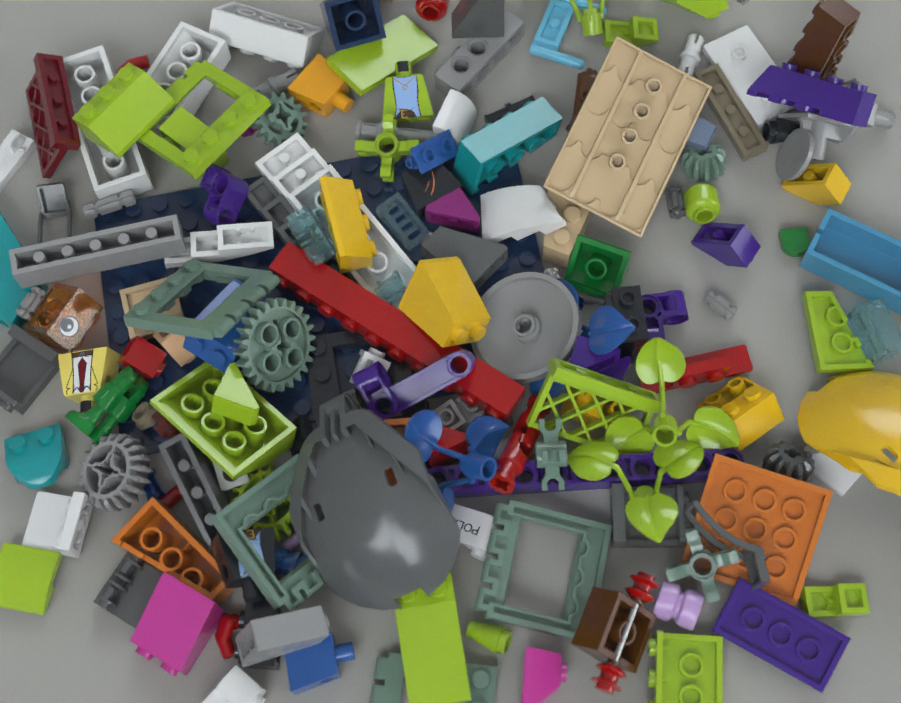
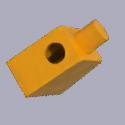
(320, 89)

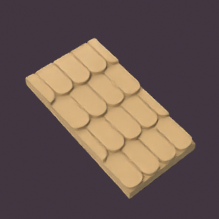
(627, 137)

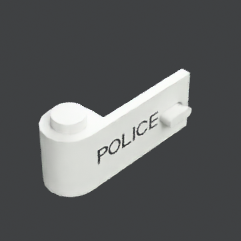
(475, 530)

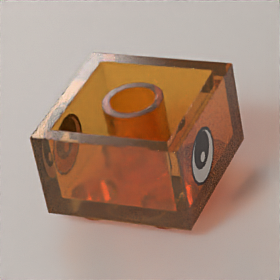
(64, 317)

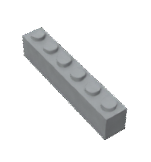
(97, 251)

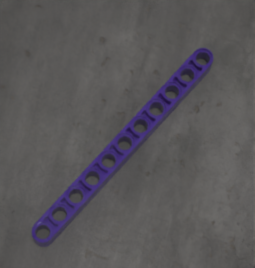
(574, 483)

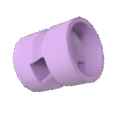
(680, 605)

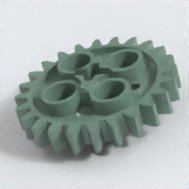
(274, 344)

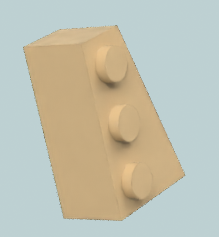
(560, 243)

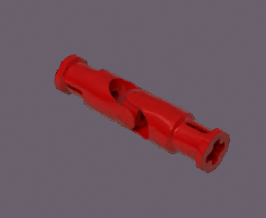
(517, 450)

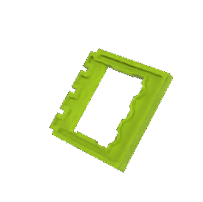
(222, 132)

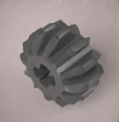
(789, 460)

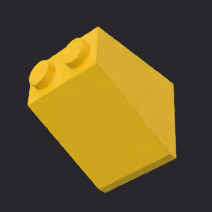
(445, 302)

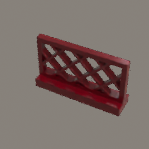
(51, 112)

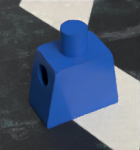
(317, 664)

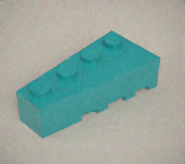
(504, 143)

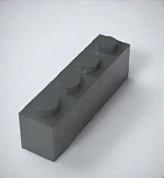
(196, 483)

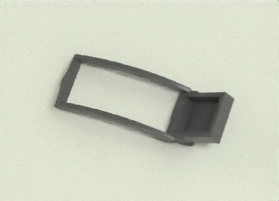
(53, 204)
(752, 556)

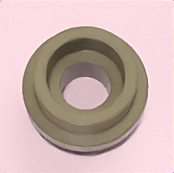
(142, 416)

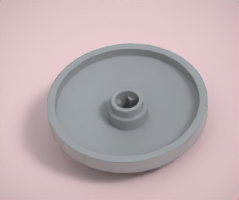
(528, 325)

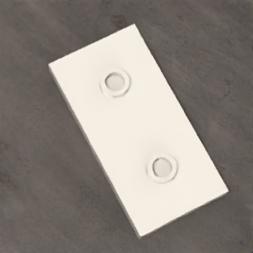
(743, 62)

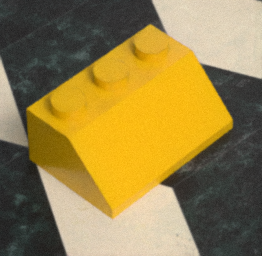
(347, 223)

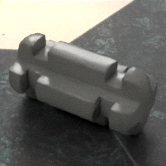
(675, 202)

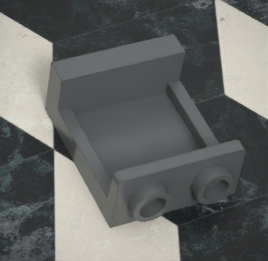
(25, 370)
(627, 536)

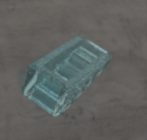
(397, 200)

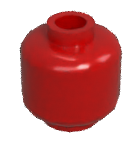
(432, 9)

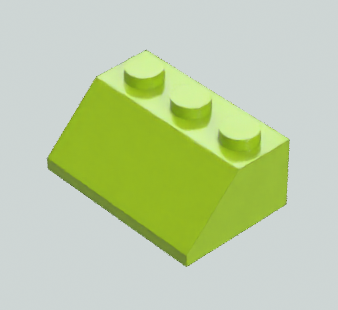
(123, 110)

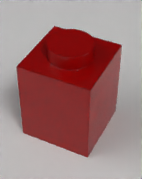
(143, 358)

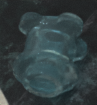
(391, 288)

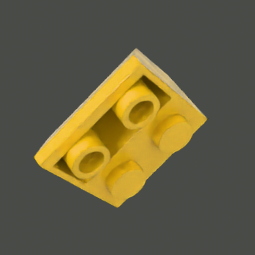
(749, 406)

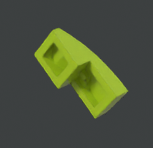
(638, 31)
(835, 600)

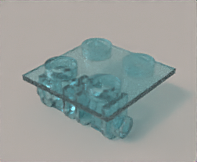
(311, 236)

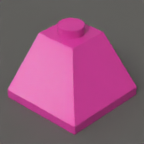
(542, 675)

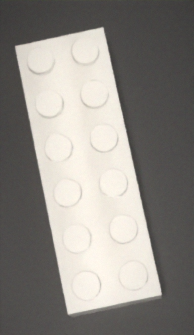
(108, 173)

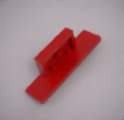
(709, 368)

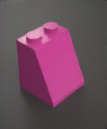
(176, 625)

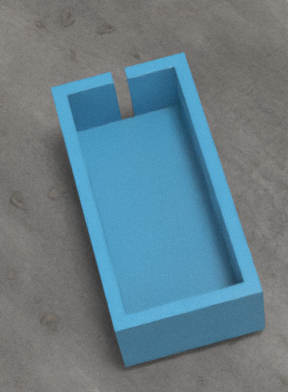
(856, 259)

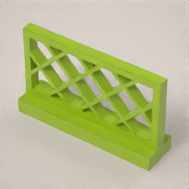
(597, 385)

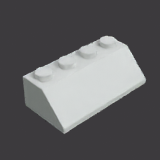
(266, 34)
(179, 53)

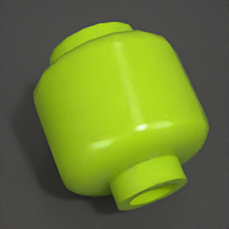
(701, 203)

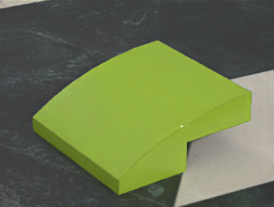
(27, 577)

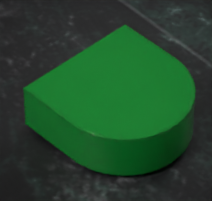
(794, 241)

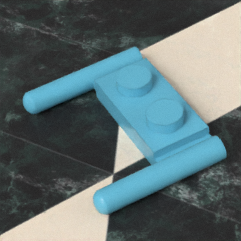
(553, 29)

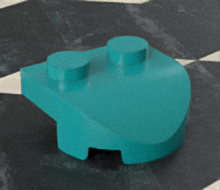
(37, 456)

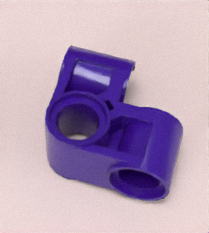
(225, 195)
(667, 309)

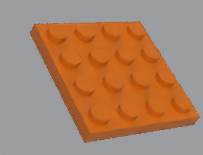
(767, 511)

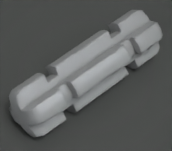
(109, 204)

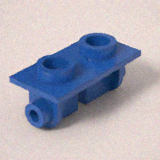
(432, 152)

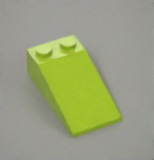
(432, 646)

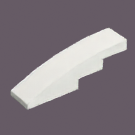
(225, 243)

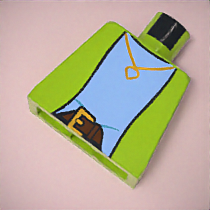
(407, 95)

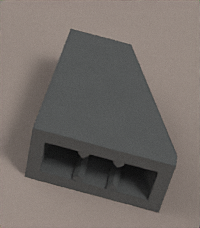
(478, 19)
(477, 254)

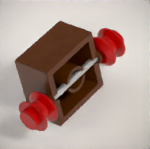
(616, 630)

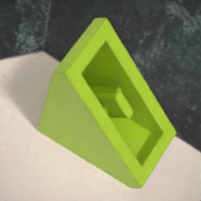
(234, 398)

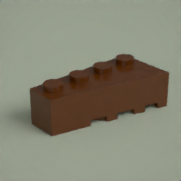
(825, 37)

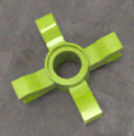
(376, 147)

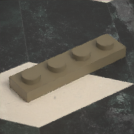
(732, 113)

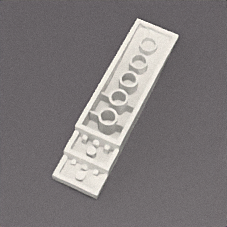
(295, 174)

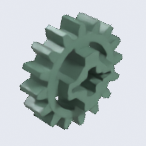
(279, 119)

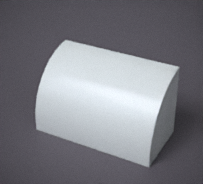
(457, 115)

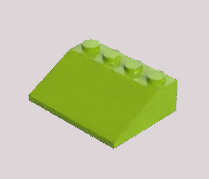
(226, 442)

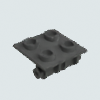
(129, 589)

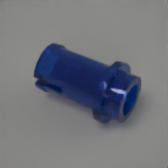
(153, 489)

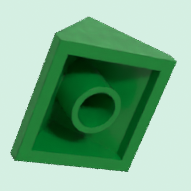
(596, 266)

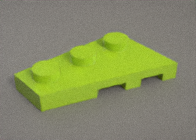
(830, 337)

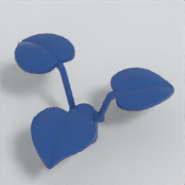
(605, 333)
(481, 435)

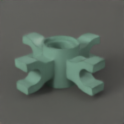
(551, 454)
(718, 559)

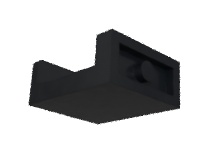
(630, 304)

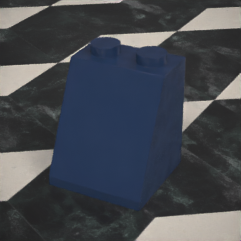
(352, 22)

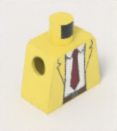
(86, 373)

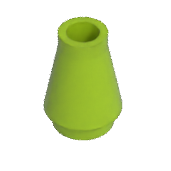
(491, 636)

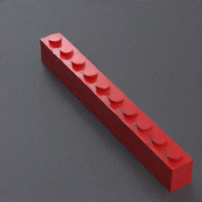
(392, 330)

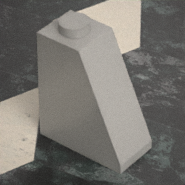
(281, 634)

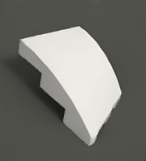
(518, 213)

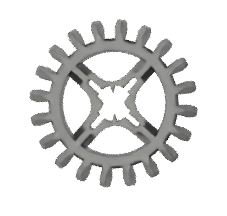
(112, 490)

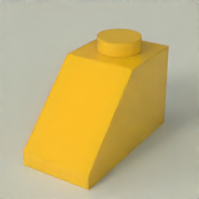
(820, 184)

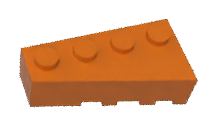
(174, 548)

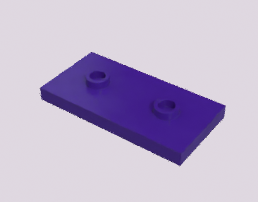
(780, 634)

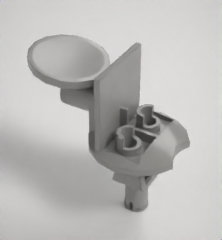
(815, 131)

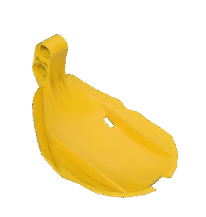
(855, 421)

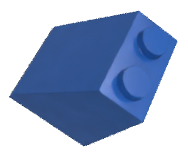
(219, 350)

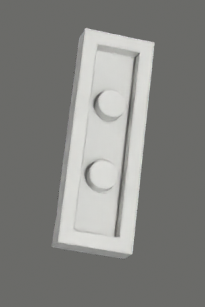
(13, 154)

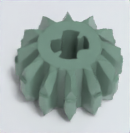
(703, 164)

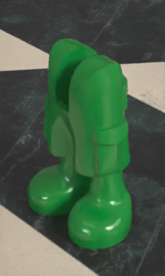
(115, 397)

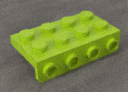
(686, 668)

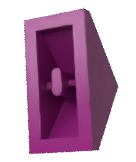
(454, 212)

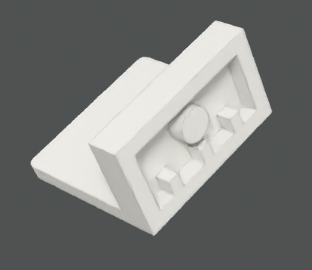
(58, 523)

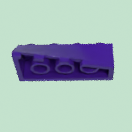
(815, 94)

